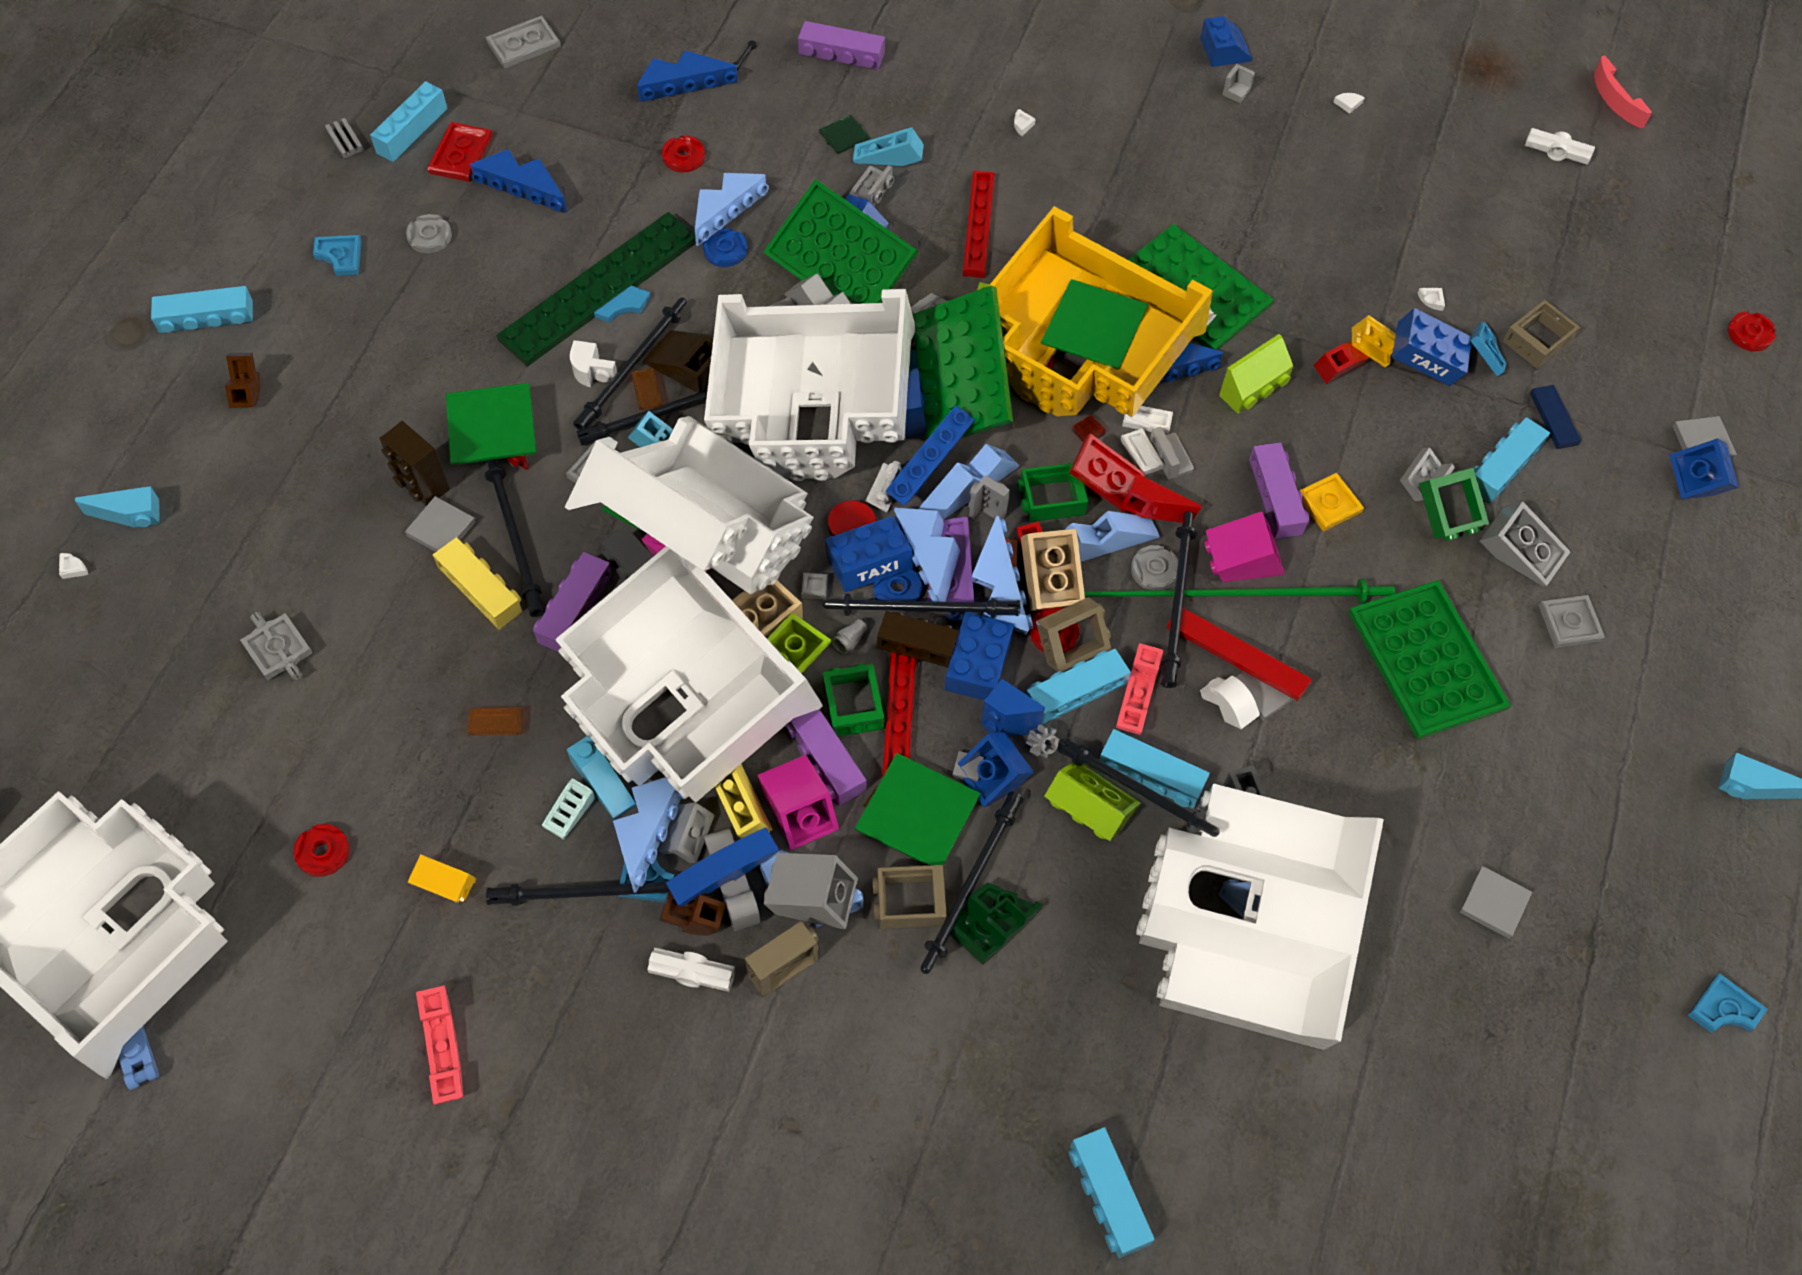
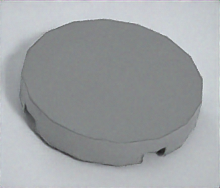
(429, 234)
(1154, 568)

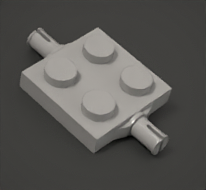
(276, 646)

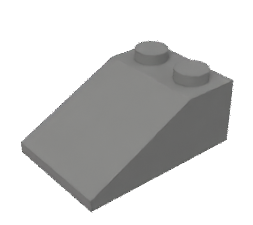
(1525, 543)

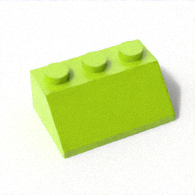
(1257, 375)
(798, 642)
(1091, 800)

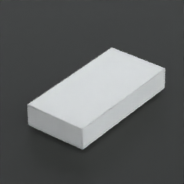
(1148, 419)
(1142, 451)

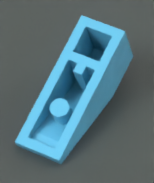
(892, 149)
(650, 431)
(127, 507)
(600, 777)
(1755, 780)

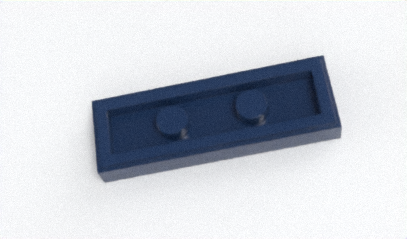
(1555, 417)

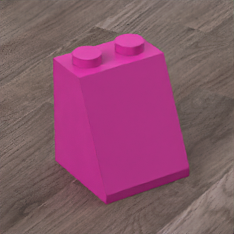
(1244, 549)
(799, 802)

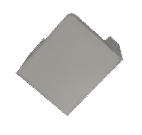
(1238, 83)

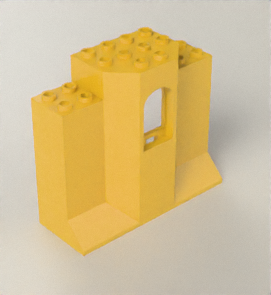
(1031, 291)

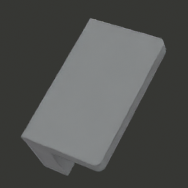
(1171, 453)
(687, 832)

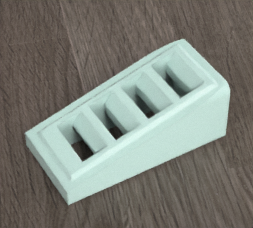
(561, 804)

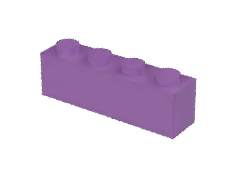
(841, 45)
(1278, 490)
(574, 598)
(827, 756)

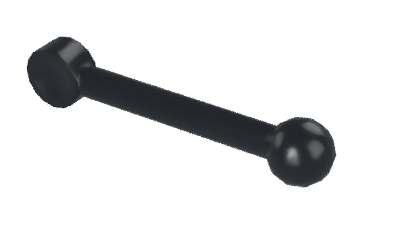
(751, 45)

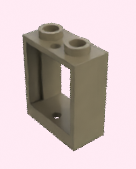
(1528, 346)
(1051, 624)
(908, 875)
(782, 958)

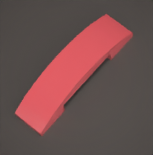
(1631, 110)
(1139, 689)
(441, 1045)

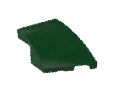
(992, 920)

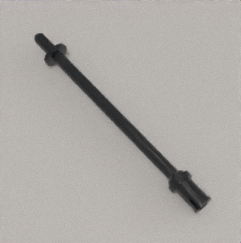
(593, 409)
(602, 430)
(530, 591)
(992, 607)
(1171, 660)
(1081, 755)
(1005, 817)
(515, 894)

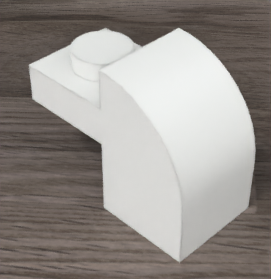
(588, 366)
(1233, 699)

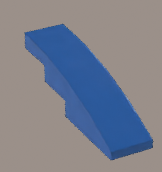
(722, 866)

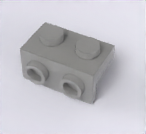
(873, 184)
(1422, 469)
(989, 498)

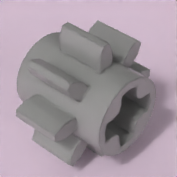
(1042, 741)

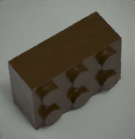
(414, 463)

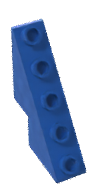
(690, 74)
(524, 181)
(1193, 361)
(930, 456)

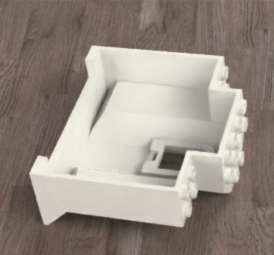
(763, 379)
(701, 502)
(676, 632)
(1296, 956)
(57, 957)

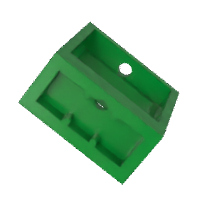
(1049, 475)
(1436, 511)
(858, 722)

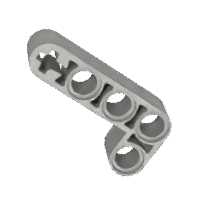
(736, 894)

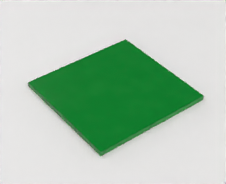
(1094, 324)
(490, 423)
(917, 811)

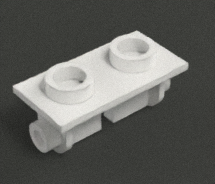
(877, 494)

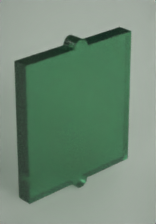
(844, 134)

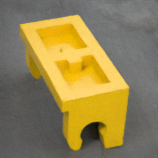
(1374, 340)
(441, 879)

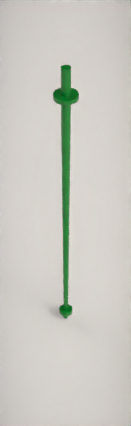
(1360, 591)

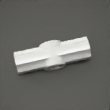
(1559, 146)
(691, 969)

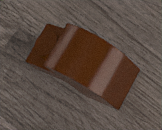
(244, 381)
(697, 917)

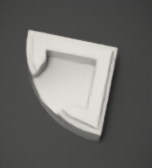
(1348, 101)
(1023, 122)
(1432, 298)
(71, 566)

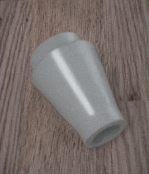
(848, 637)

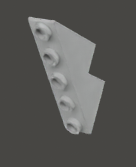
(814, 292)

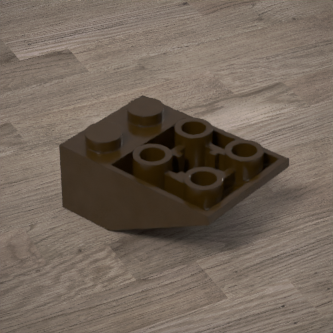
(683, 358)

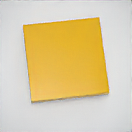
(1330, 502)

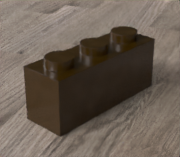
(917, 638)

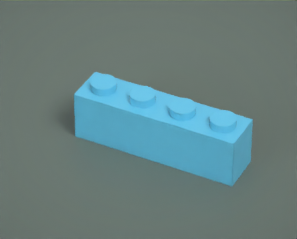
(409, 121)
(202, 309)
(1509, 458)
(1080, 684)
(1155, 769)
(1111, 1193)

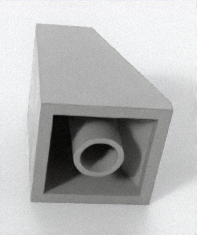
(811, 889)

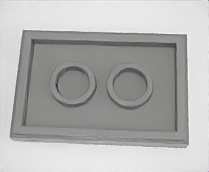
(523, 42)

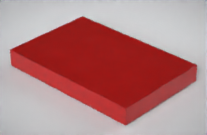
(458, 149)
(1104, 470)

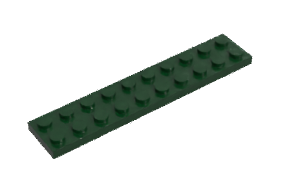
(579, 299)

